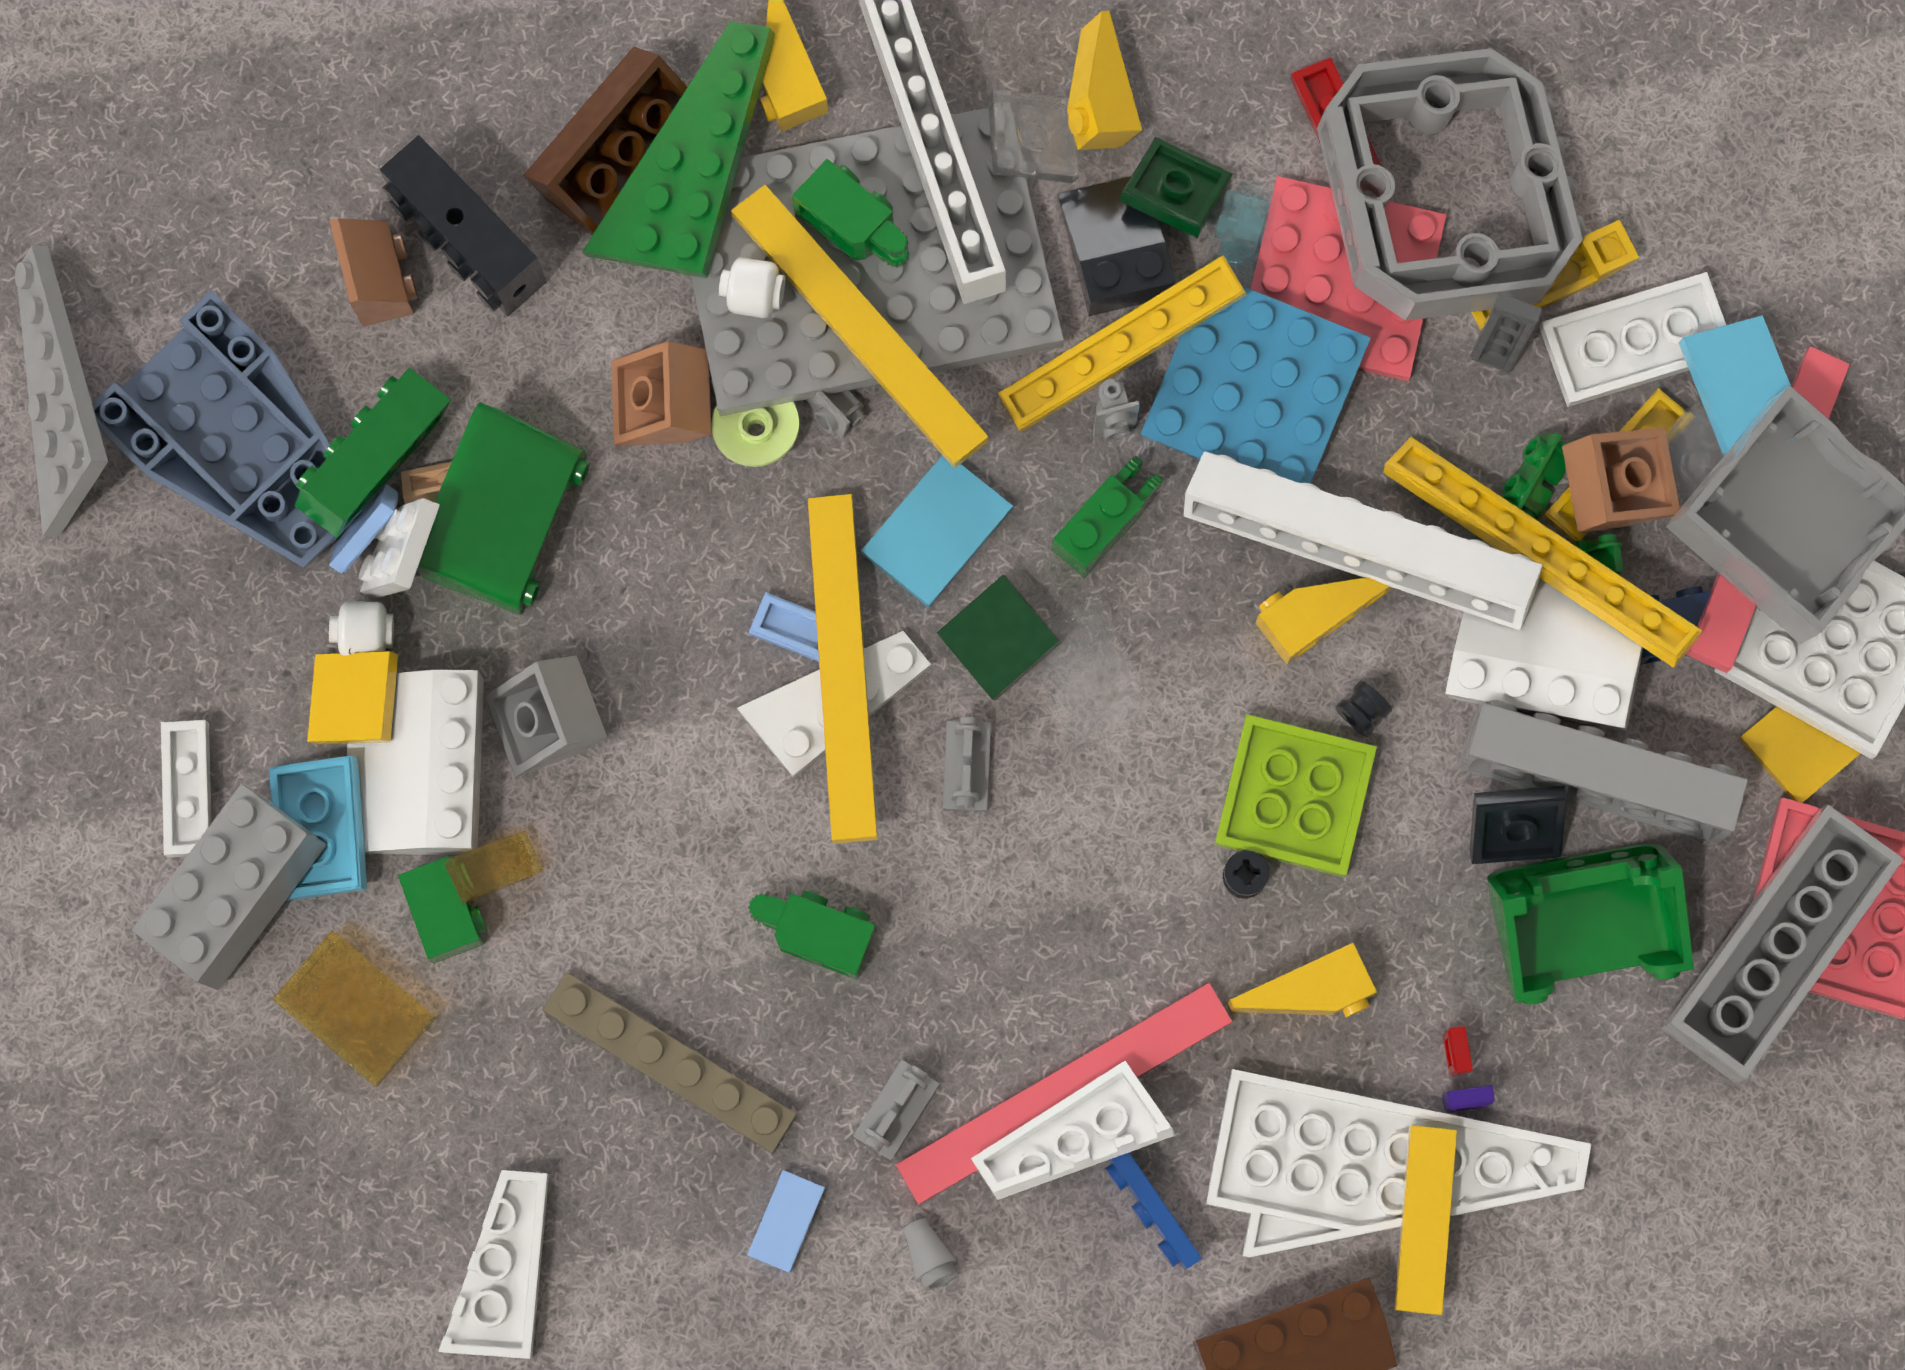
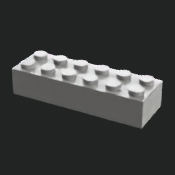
(1603, 772)
(1782, 944)

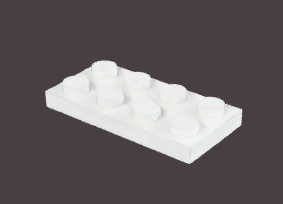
(1629, 338)

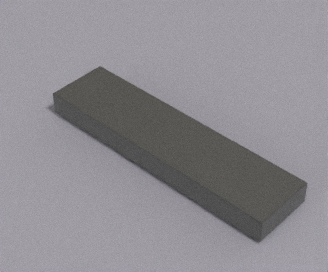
(1505, 333)

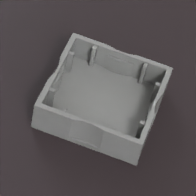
(1793, 516)

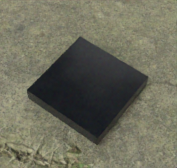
(1518, 824)

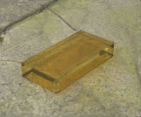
(493, 867)

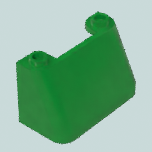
(499, 508)
(1591, 917)

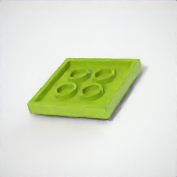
(1295, 795)

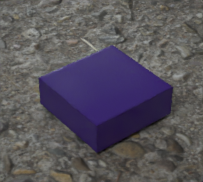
(1468, 1098)

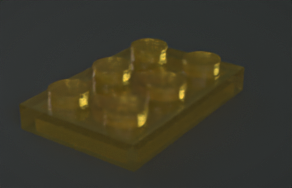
(354, 1008)

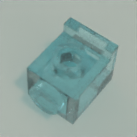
(1240, 227)

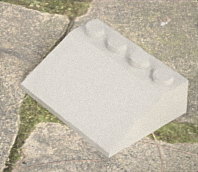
(1556, 665)
(426, 782)

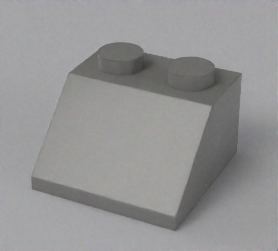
(545, 714)

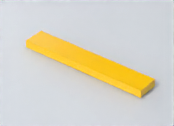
(1122, 343)

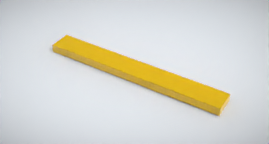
(860, 326)
(1562, 563)
(842, 669)

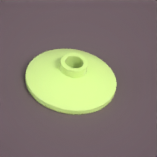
(741, 447)

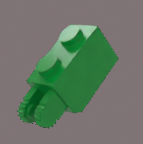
(850, 215)
(1103, 519)
(815, 931)

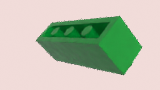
(371, 452)

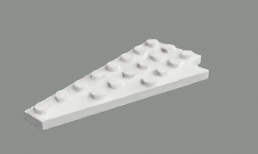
(1334, 1162)

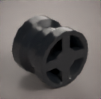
(1363, 708)
(1245, 883)

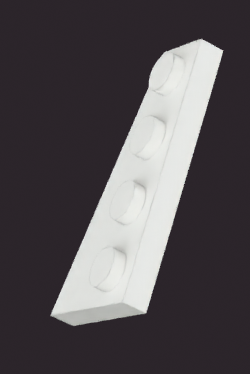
(792, 716)

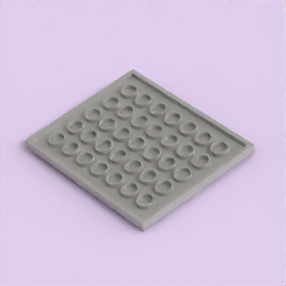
(798, 354)

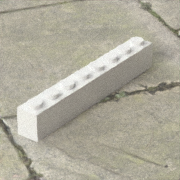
(935, 148)
(1362, 540)

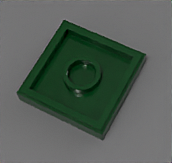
(1176, 187)
(999, 637)

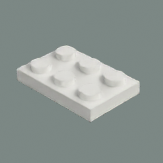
(398, 549)

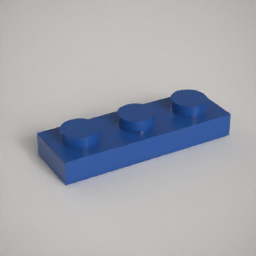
(1153, 1211)

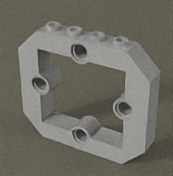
(1456, 84)

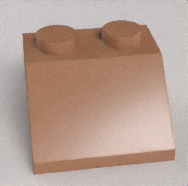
(373, 269)
(661, 395)
(1620, 479)

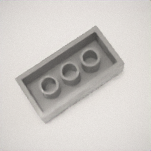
(229, 887)

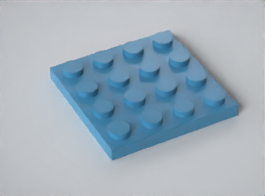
(1257, 386)

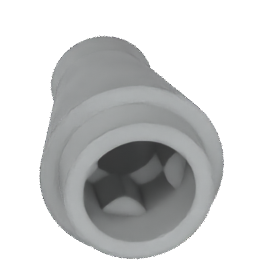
(929, 1256)

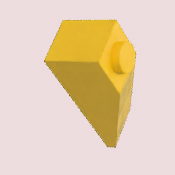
(789, 79)
(1100, 95)
(1313, 612)
(1318, 988)

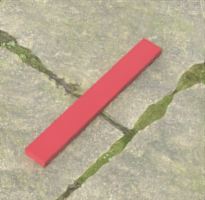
(1727, 609)
(1141, 1047)

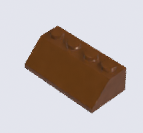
(607, 138)
(1321, 1333)

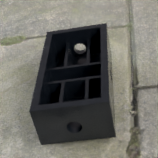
(463, 227)

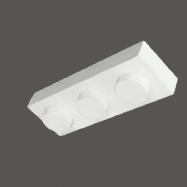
(185, 785)

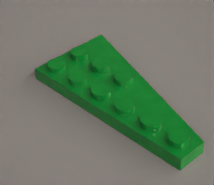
(682, 186)

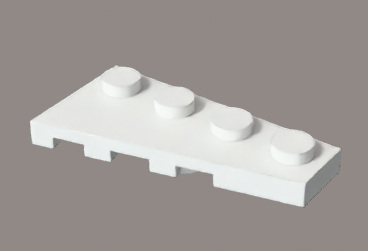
(1079, 1132)
(502, 1281)

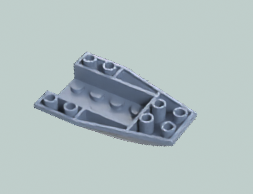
(223, 429)

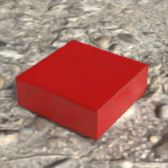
(1457, 1051)

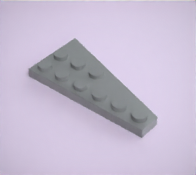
(60, 408)

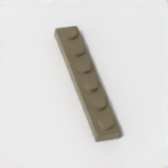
(669, 1062)

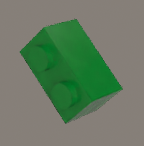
(438, 912)

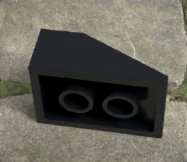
(1114, 248)

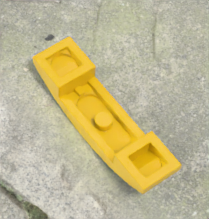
(1595, 259)

